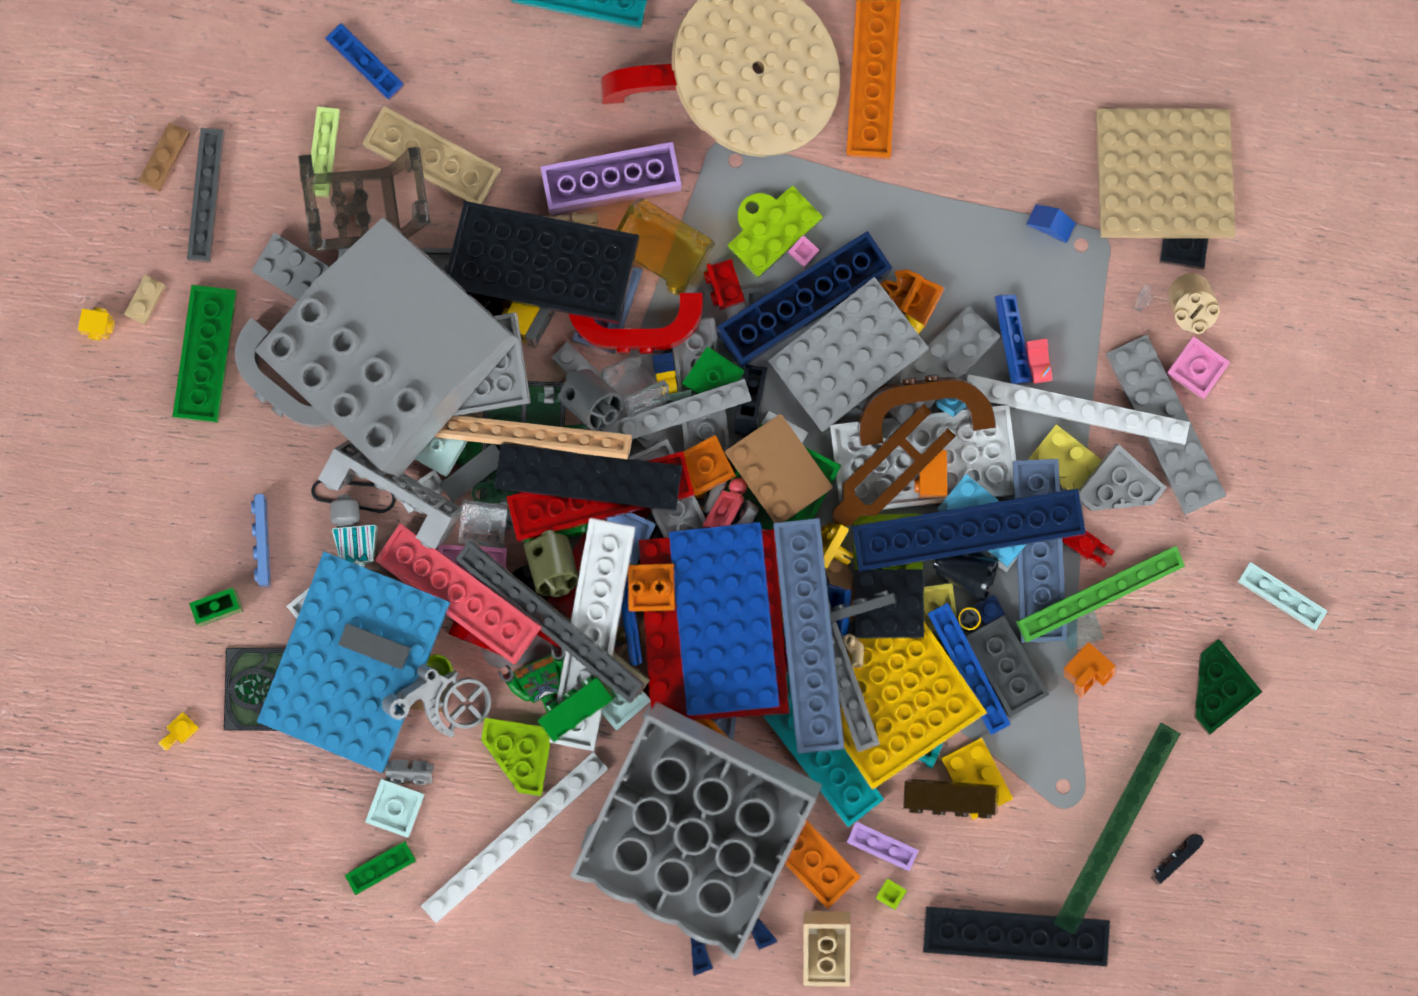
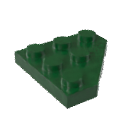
(1221, 687)

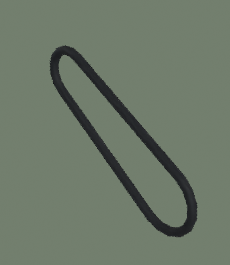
(361, 507)

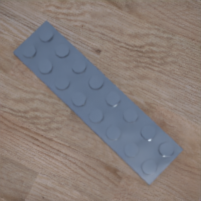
(1041, 563)

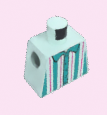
(356, 543)

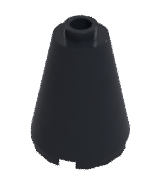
(969, 573)

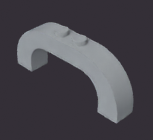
(266, 390)

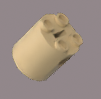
(1193, 303)

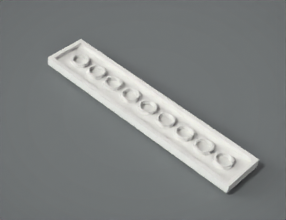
(596, 612)

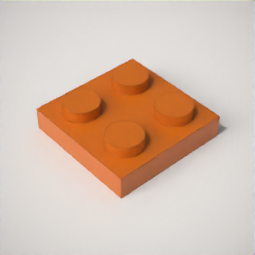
(708, 465)

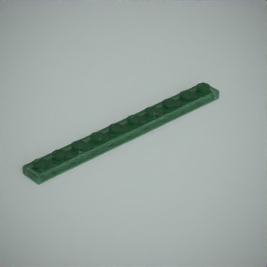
(1116, 828)

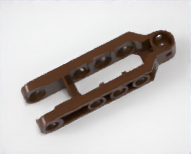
(851, 506)

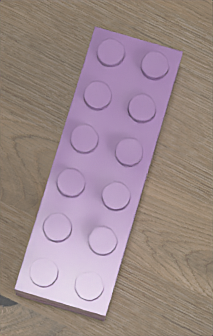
(611, 178)

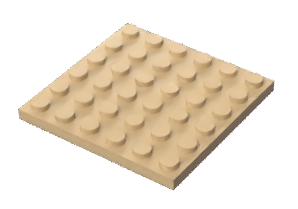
(1165, 173)

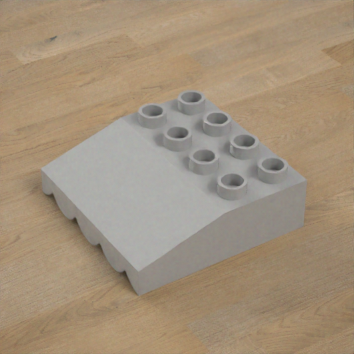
(386, 346)
(696, 829)

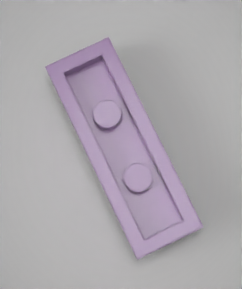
(882, 846)

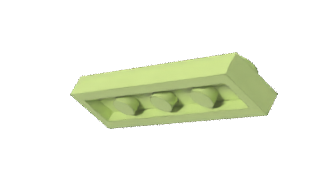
(324, 145)

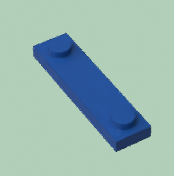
(364, 61)
(1013, 339)

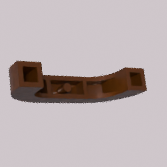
(913, 391)

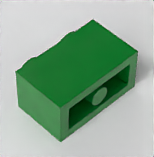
(216, 607)

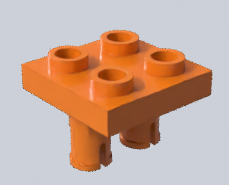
(651, 587)

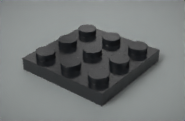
(895, 620)

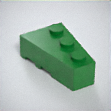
(575, 707)

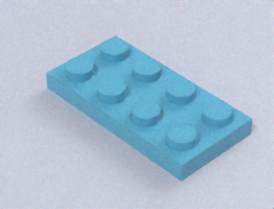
(969, 494)

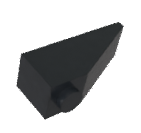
(749, 413)

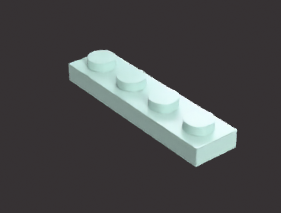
(1282, 596)

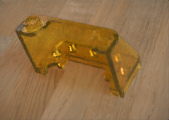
(666, 244)

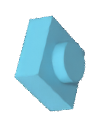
(950, 406)

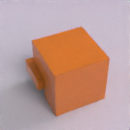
(1088, 668)

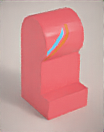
(1039, 361)

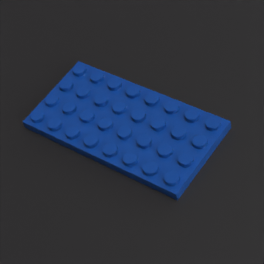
(724, 619)

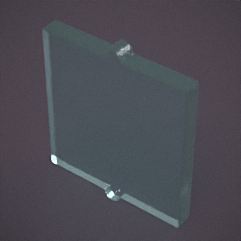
(1083, 630)

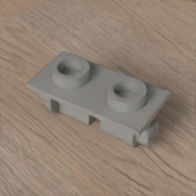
(419, 774)

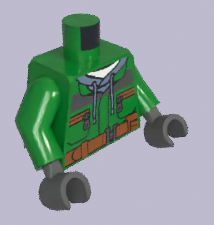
(538, 679)

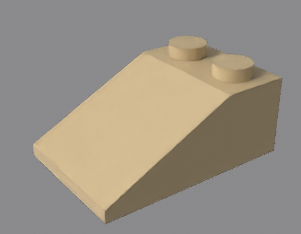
(826, 948)

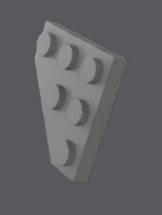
(1120, 483)

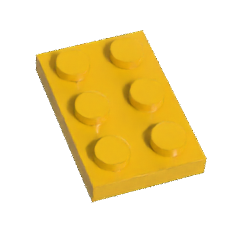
(975, 765)

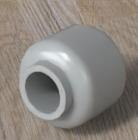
(344, 511)

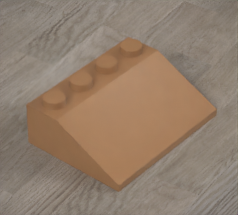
(778, 469)

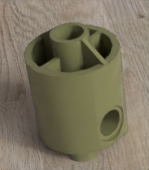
(552, 564)

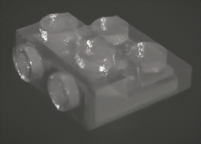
(483, 523)

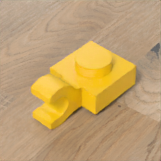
(181, 729)

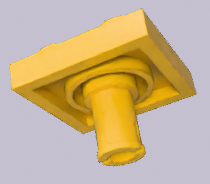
(832, 537)

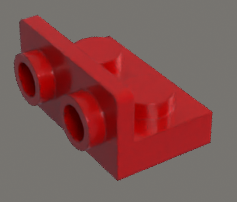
(724, 284)

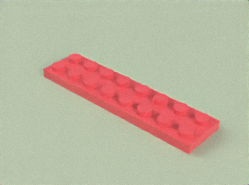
(471, 601)

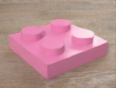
(1198, 367)

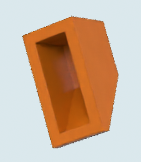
(933, 478)

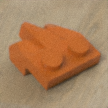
(914, 294)

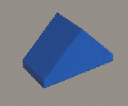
(1051, 222)

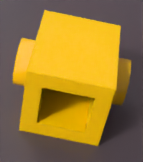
(96, 323)

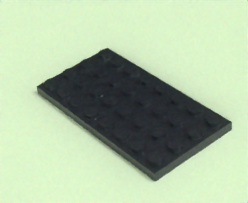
(543, 261)

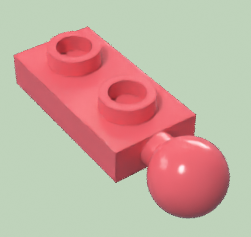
(727, 505)

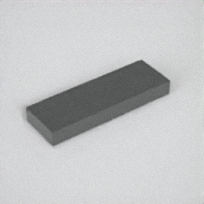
(471, 473)
(374, 646)

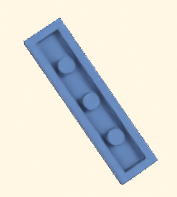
(260, 531)

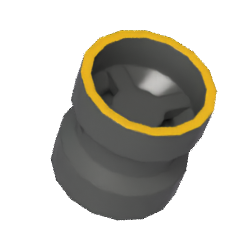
(969, 616)

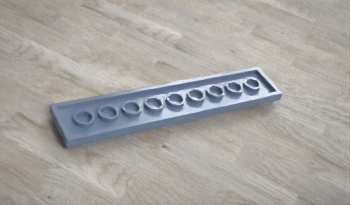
(808, 636)

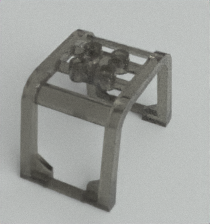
(409, 159)

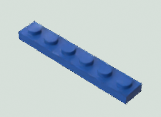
(968, 666)

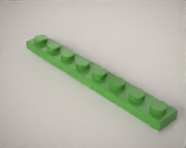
(1100, 594)

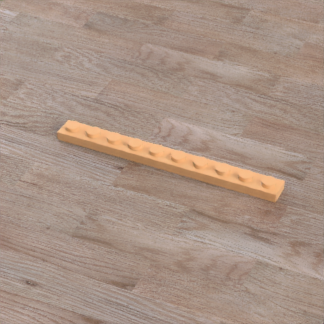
(537, 436)

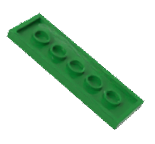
(204, 354)

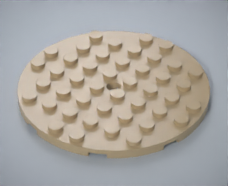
(751, 110)

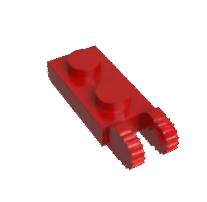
(1085, 545)

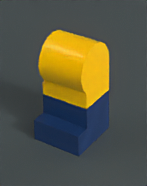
(665, 370)

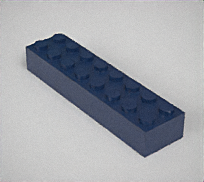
(803, 299)

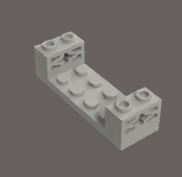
(442, 513)

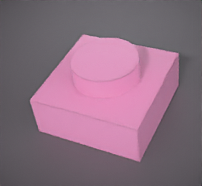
(803, 251)

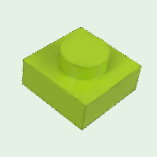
(890, 894)

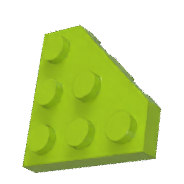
(519, 751)

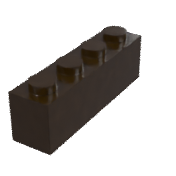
(951, 797)

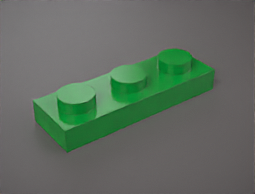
(380, 868)

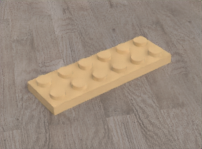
(442, 160)

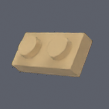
(145, 300)

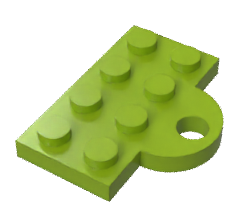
(772, 228)

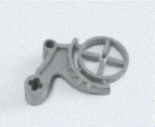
(429, 689)

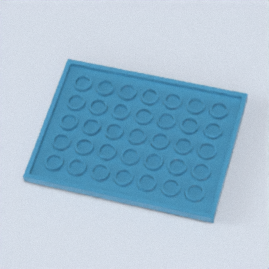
(336, 693)

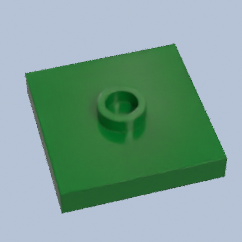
(711, 372)

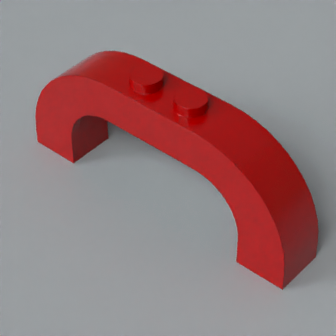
(636, 79)
(644, 339)

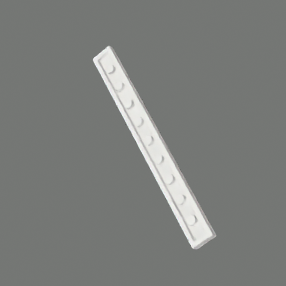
(1082, 410)
(514, 837)

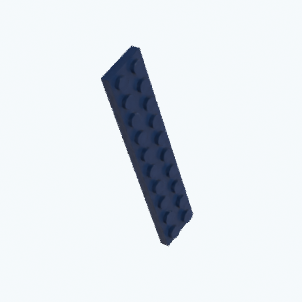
(969, 530)

